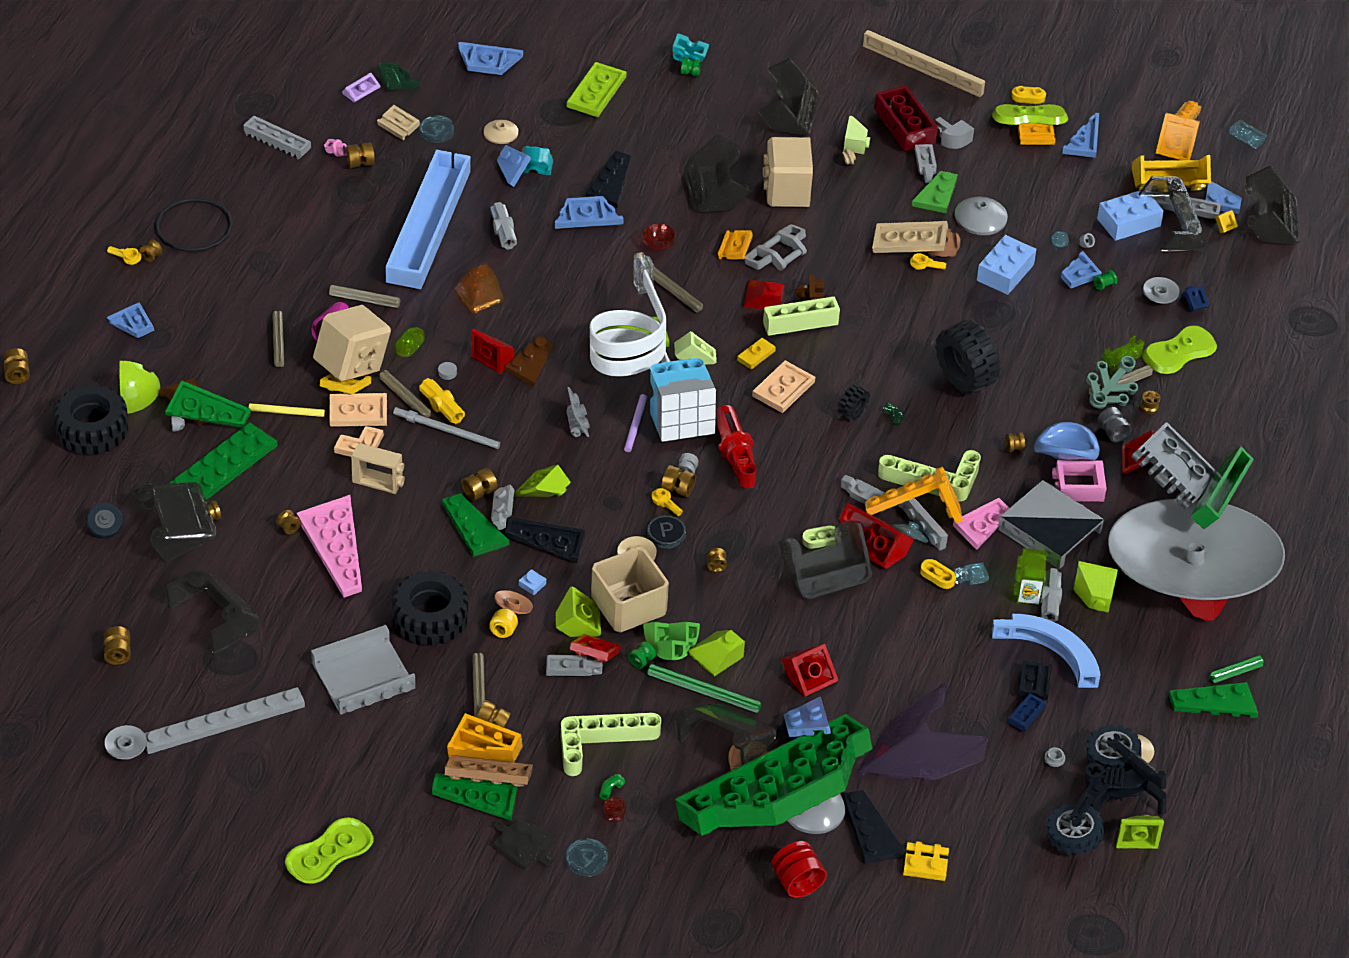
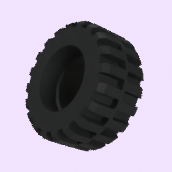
(968, 357)
(93, 436)
(435, 626)

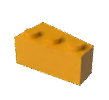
(484, 741)

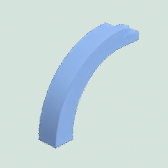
(1056, 638)

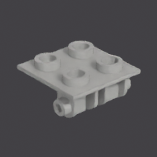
(576, 416)

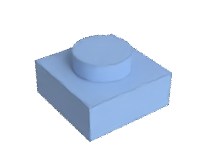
(532, 582)

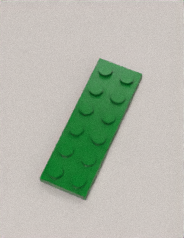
(228, 460)

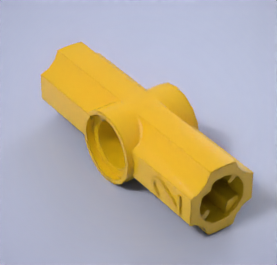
(442, 401)

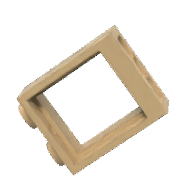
(373, 478)

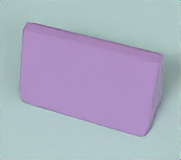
(361, 88)

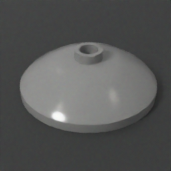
(981, 215)
(821, 817)

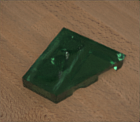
(396, 77)

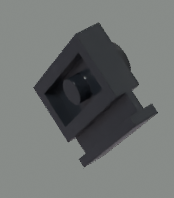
(1035, 679)

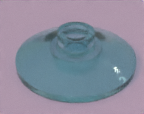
(911, 530)

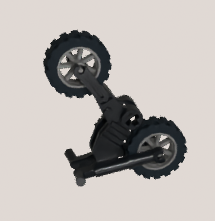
(1116, 777)

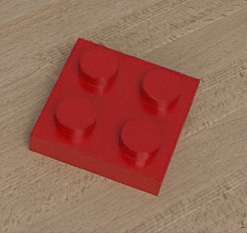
(595, 647)

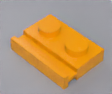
(1036, 134)
(735, 244)

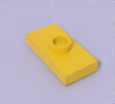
(756, 353)

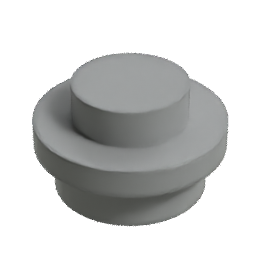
(1055, 757)

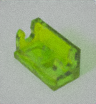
(1130, 349)

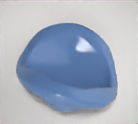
(1067, 442)

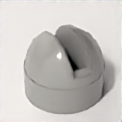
(1091, 240)
(177, 423)

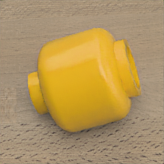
(503, 623)

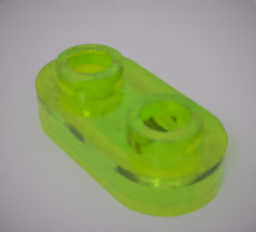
(409, 341)

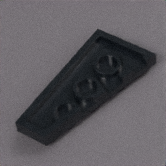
(611, 179)
(551, 538)
(871, 831)

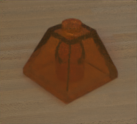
(479, 289)

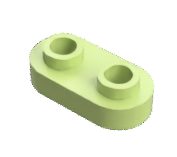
(819, 537)

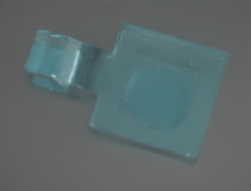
(973, 573)

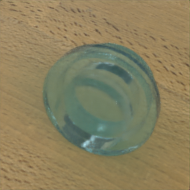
(1060, 239)

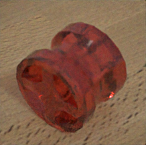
(610, 806)

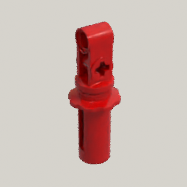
(736, 446)

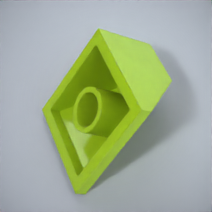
(544, 483)
(1095, 585)
(578, 615)
(718, 651)
(1140, 832)

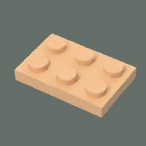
(783, 386)
(358, 409)

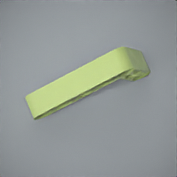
(903, 471)
(603, 729)

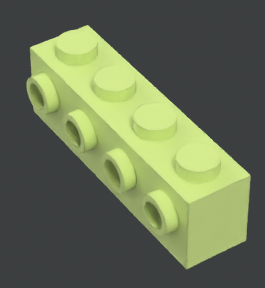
(801, 316)

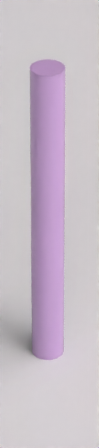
(635, 423)

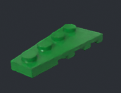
(205, 406)
(1215, 699)

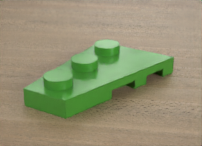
(937, 193)

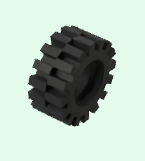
(854, 402)

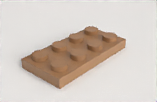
(485, 769)

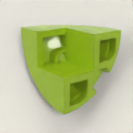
(137, 386)

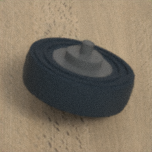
(104, 520)

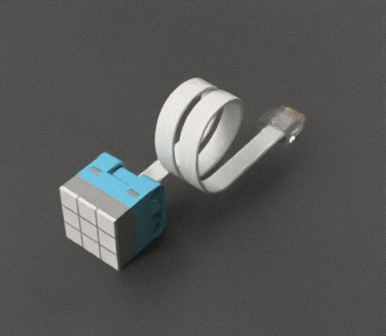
(682, 388)

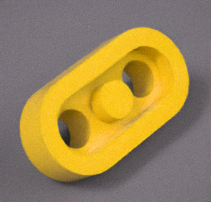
(1028, 95)
(939, 574)

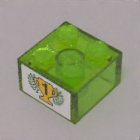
(1030, 576)

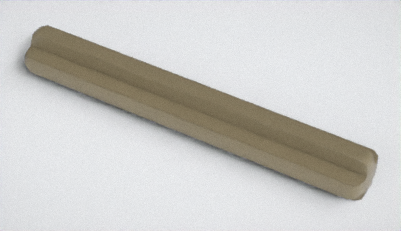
(677, 291)
(364, 296)
(278, 339)
(1132, 376)
(404, 394)
(478, 682)

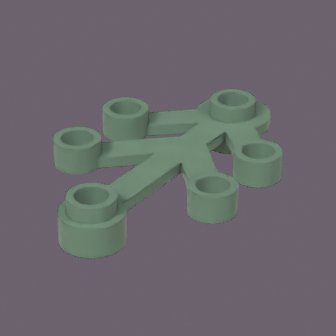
(1111, 385)

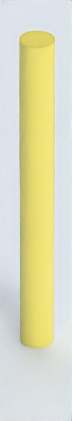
(287, 410)

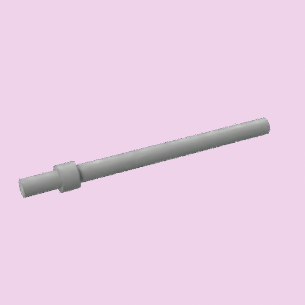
(413, 417)

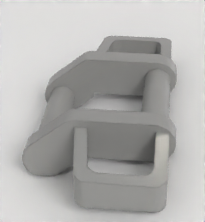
(769, 255)

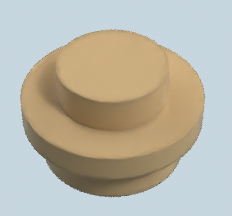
(848, 156)

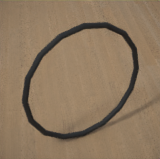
(198, 248)

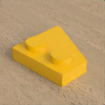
(347, 387)

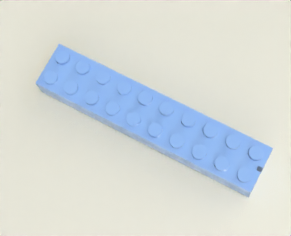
(428, 220)

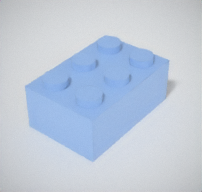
(1129, 215)
(1006, 264)

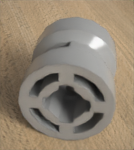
(688, 462)

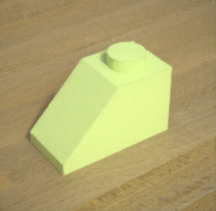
(856, 136)
(694, 347)

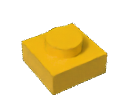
(1226, 221)

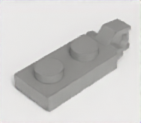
(925, 161)
(859, 490)
(502, 506)
(572, 666)

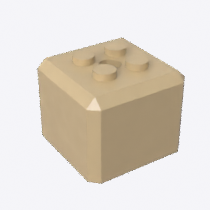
(788, 172)
(351, 343)
(629, 589)

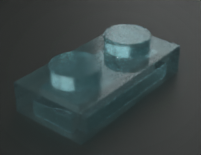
(1248, 134)

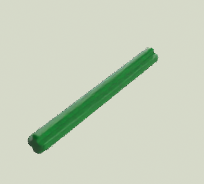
(704, 688)

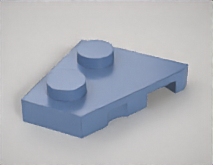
(512, 164)
(1228, 200)
(1080, 271)
(132, 320)

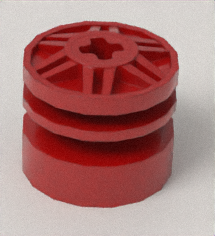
(799, 869)

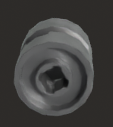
(1114, 424)

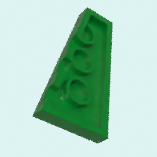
(473, 527)
(482, 795)

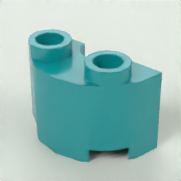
(685, 48)
(540, 160)

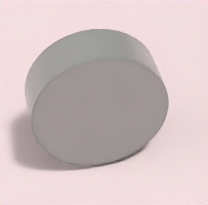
(447, 370)

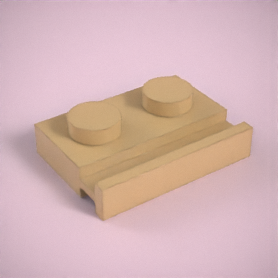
(398, 122)

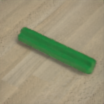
(1236, 669)

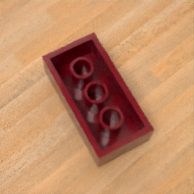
(905, 117)

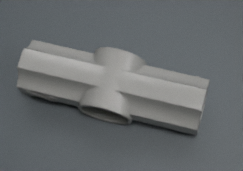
(503, 225)
(1051, 595)

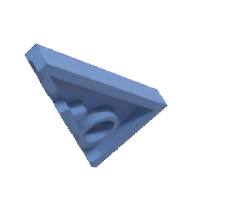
(1085, 140)

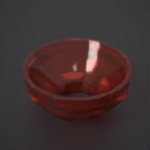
(661, 233)

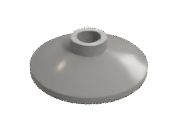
(1161, 290)
(125, 742)

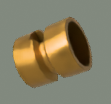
(360, 155)
(16, 366)
(680, 481)
(479, 484)
(117, 645)
(489, 711)

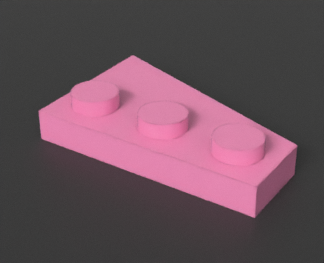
(982, 522)

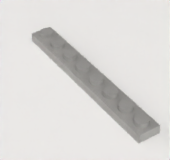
(223, 720)

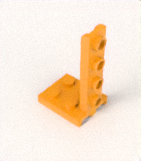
(1179, 132)
(914, 489)

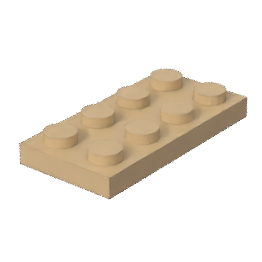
(910, 237)

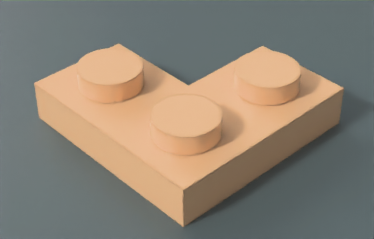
(369, 436)

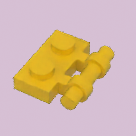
(926, 866)

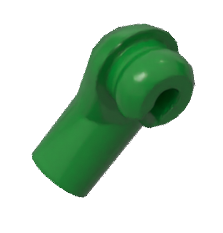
(614, 780)

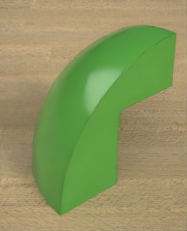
(672, 639)

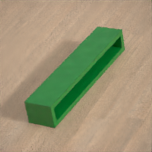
(1222, 487)

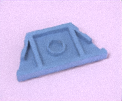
(488, 58)
(587, 212)
(807, 719)

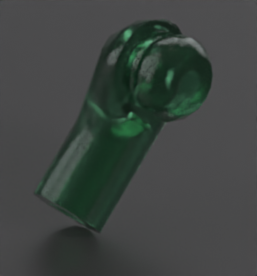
(897, 414)

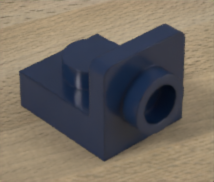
(1196, 298)

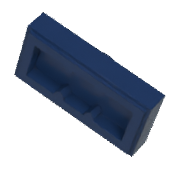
(1027, 712)

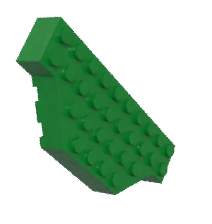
(778, 782)

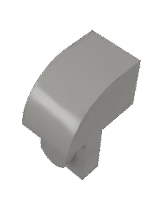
(954, 135)

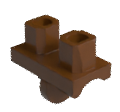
(804, 291)

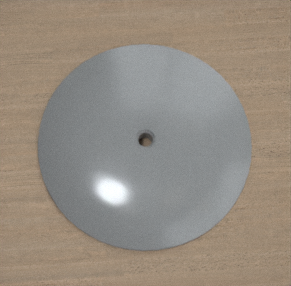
(1177, 557)

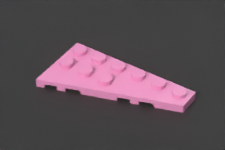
(333, 537)

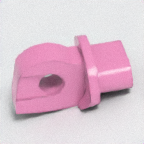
(336, 147)

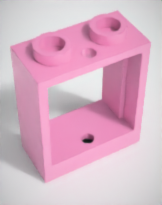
(1081, 468)

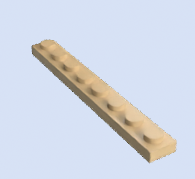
(924, 63)

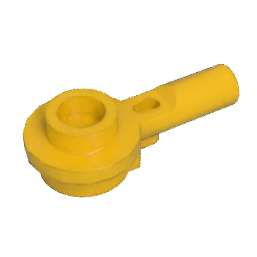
(129, 255)
(920, 261)
(662, 498)

